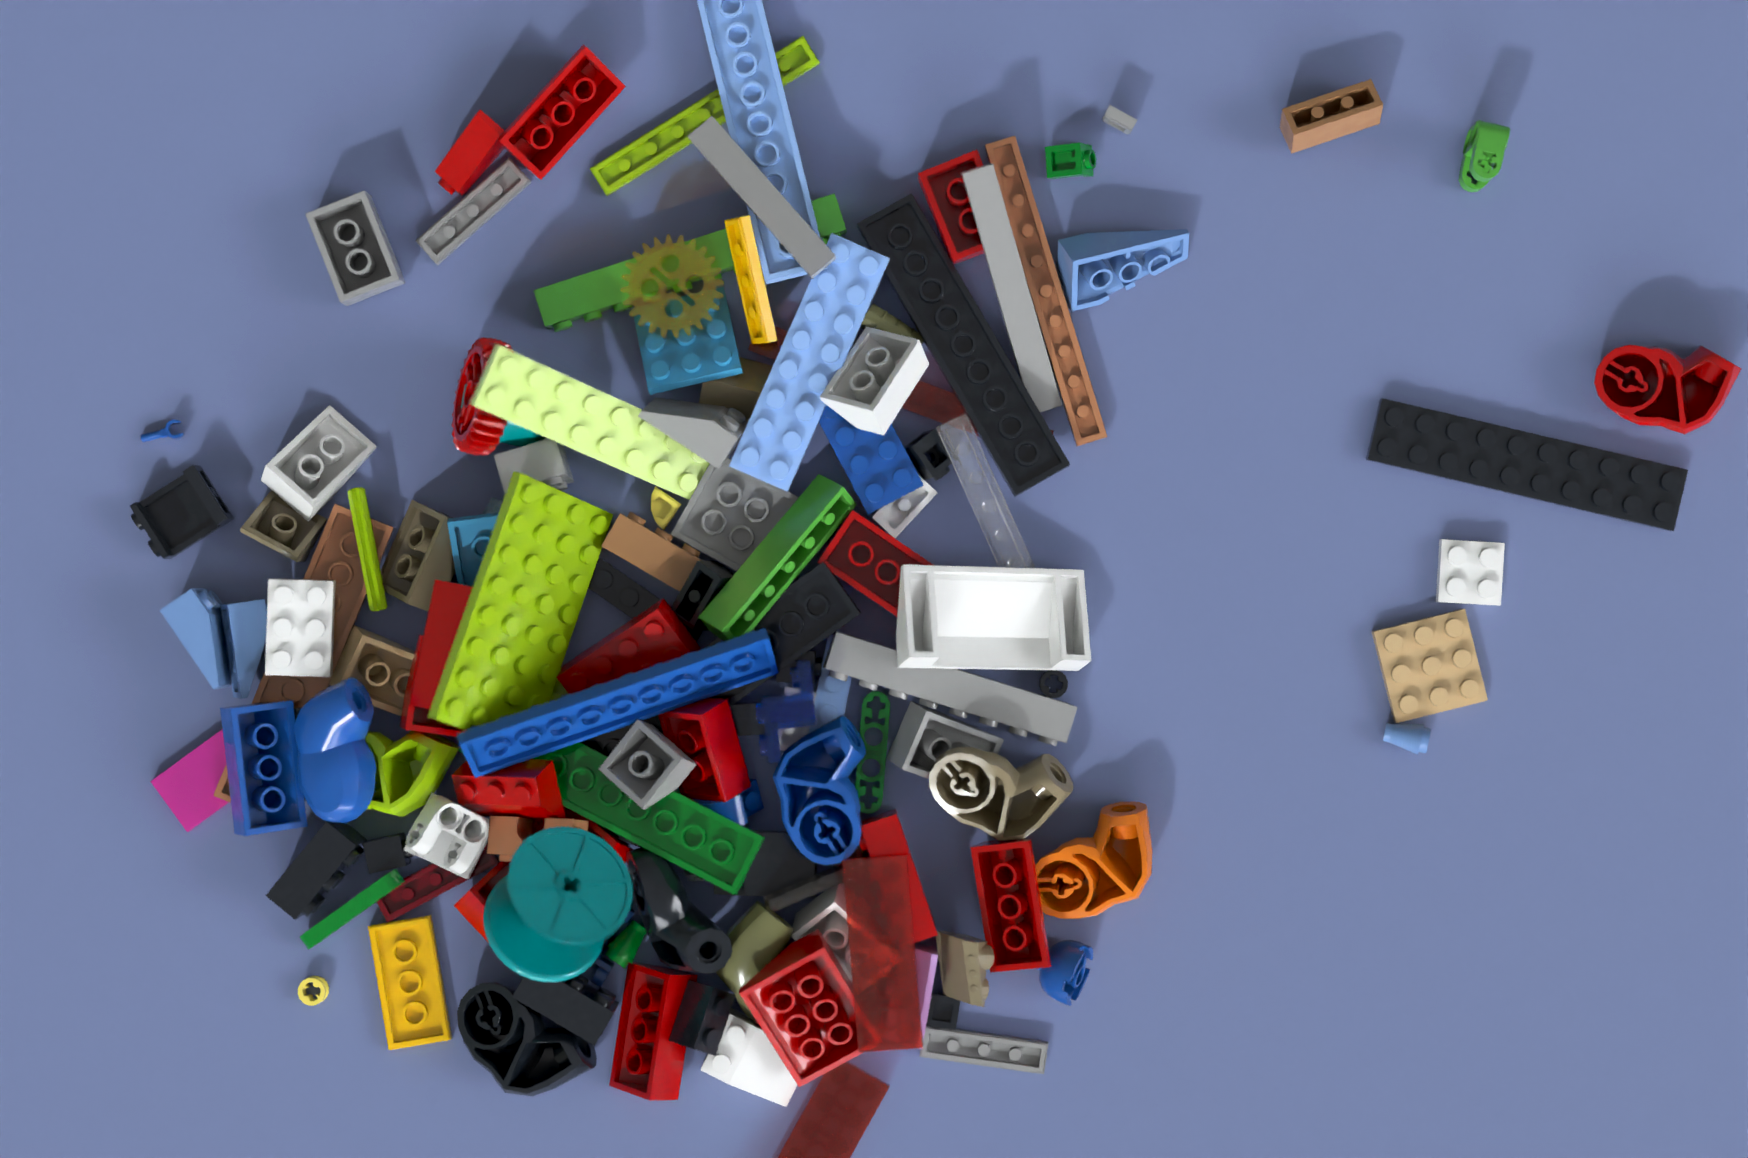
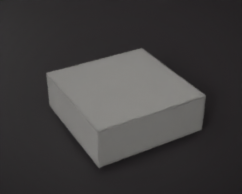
(1119, 120)

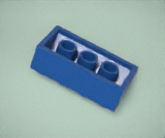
(263, 767)

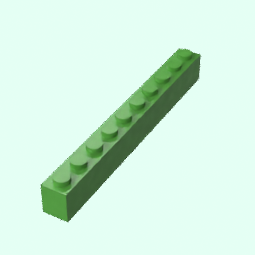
(601, 289)

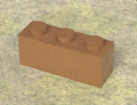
(1331, 116)
(651, 550)

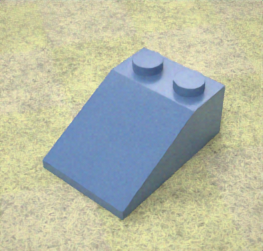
(199, 627)

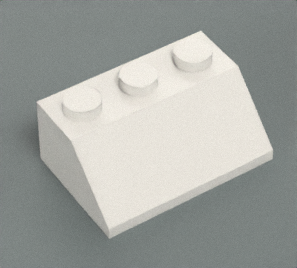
(876, 379)

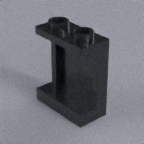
(181, 513)

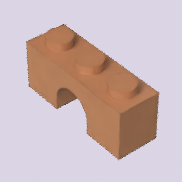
(509, 833)

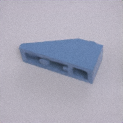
(244, 638)

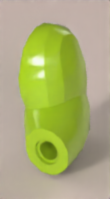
(408, 769)

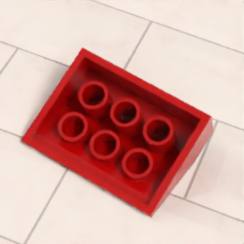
(805, 1008)

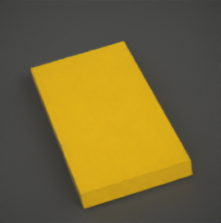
(410, 982)

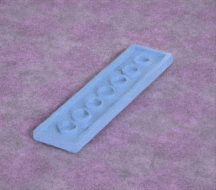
(807, 362)

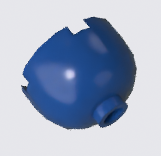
(1067, 971)

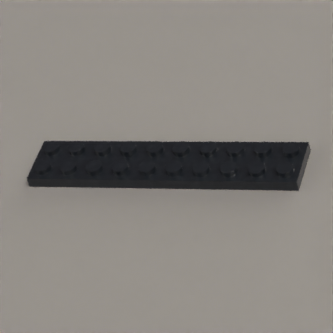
(963, 346)
(1526, 464)
(795, 624)

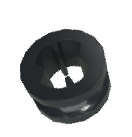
(1060, 677)

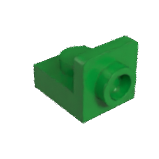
(1070, 160)

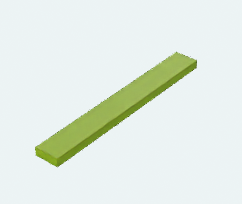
(673, 133)

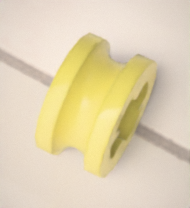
(317, 982)

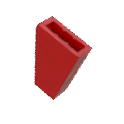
(470, 154)

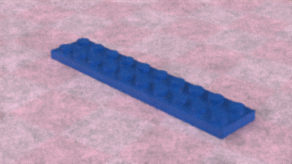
(618, 703)

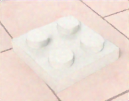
(1470, 572)

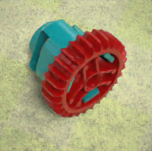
(474, 428)

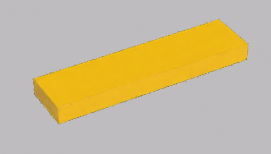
(750, 279)

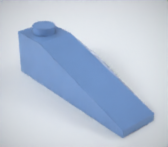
(1107, 261)

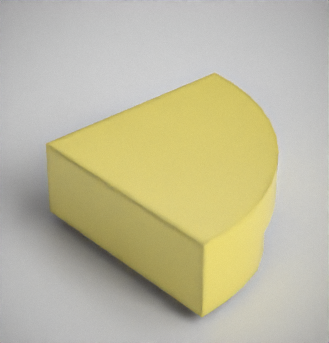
(663, 507)

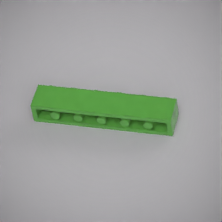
(778, 559)

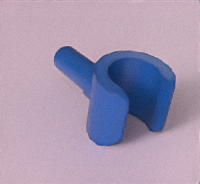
(162, 433)

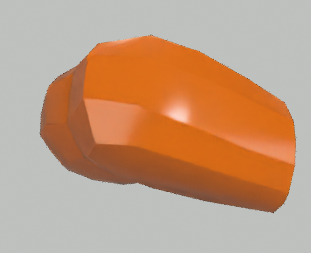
(1099, 870)

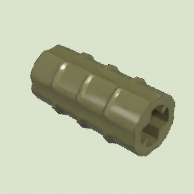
(882, 320)

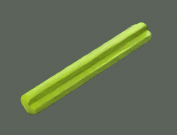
(367, 549)

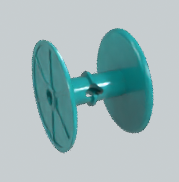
(557, 904)

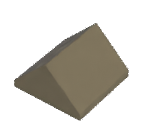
(738, 390)
(283, 528)

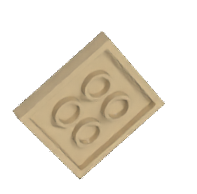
(1429, 666)

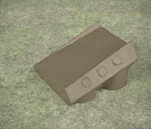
(964, 966)

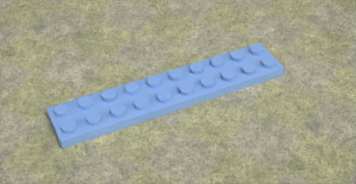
(758, 116)

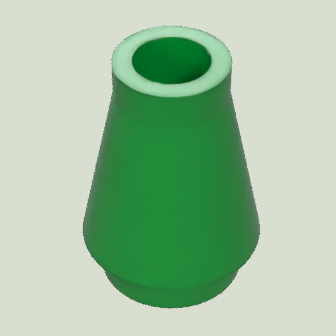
(626, 944)

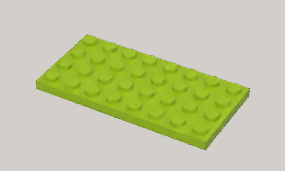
(521, 605)

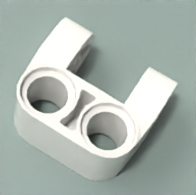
(429, 825)

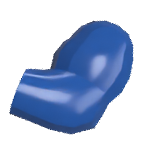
(333, 758)

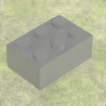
(355, 248)

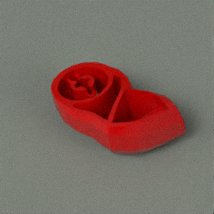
(1663, 389)

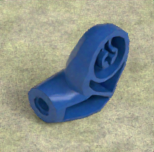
(817, 796)

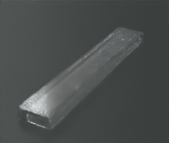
(984, 493)

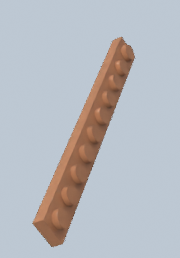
(1046, 293)

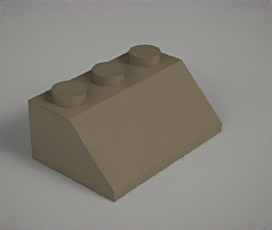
(419, 556)

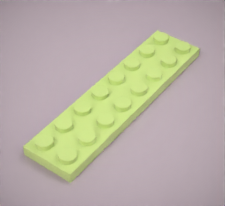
(585, 421)

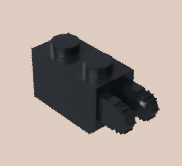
(698, 592)

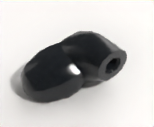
(676, 928)
(516, 1044)

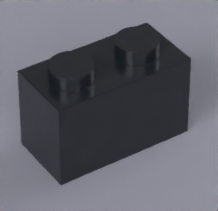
(701, 1017)

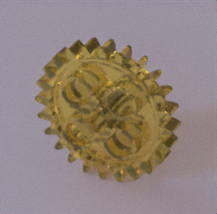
(691, 265)

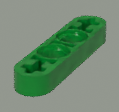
(875, 752)
(352, 909)

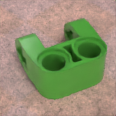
(1482, 151)

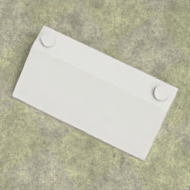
(992, 618)

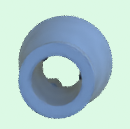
(1408, 736)

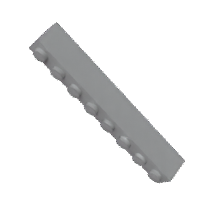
(952, 688)

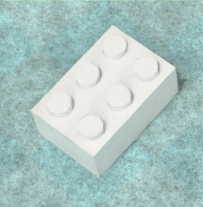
(300, 627)

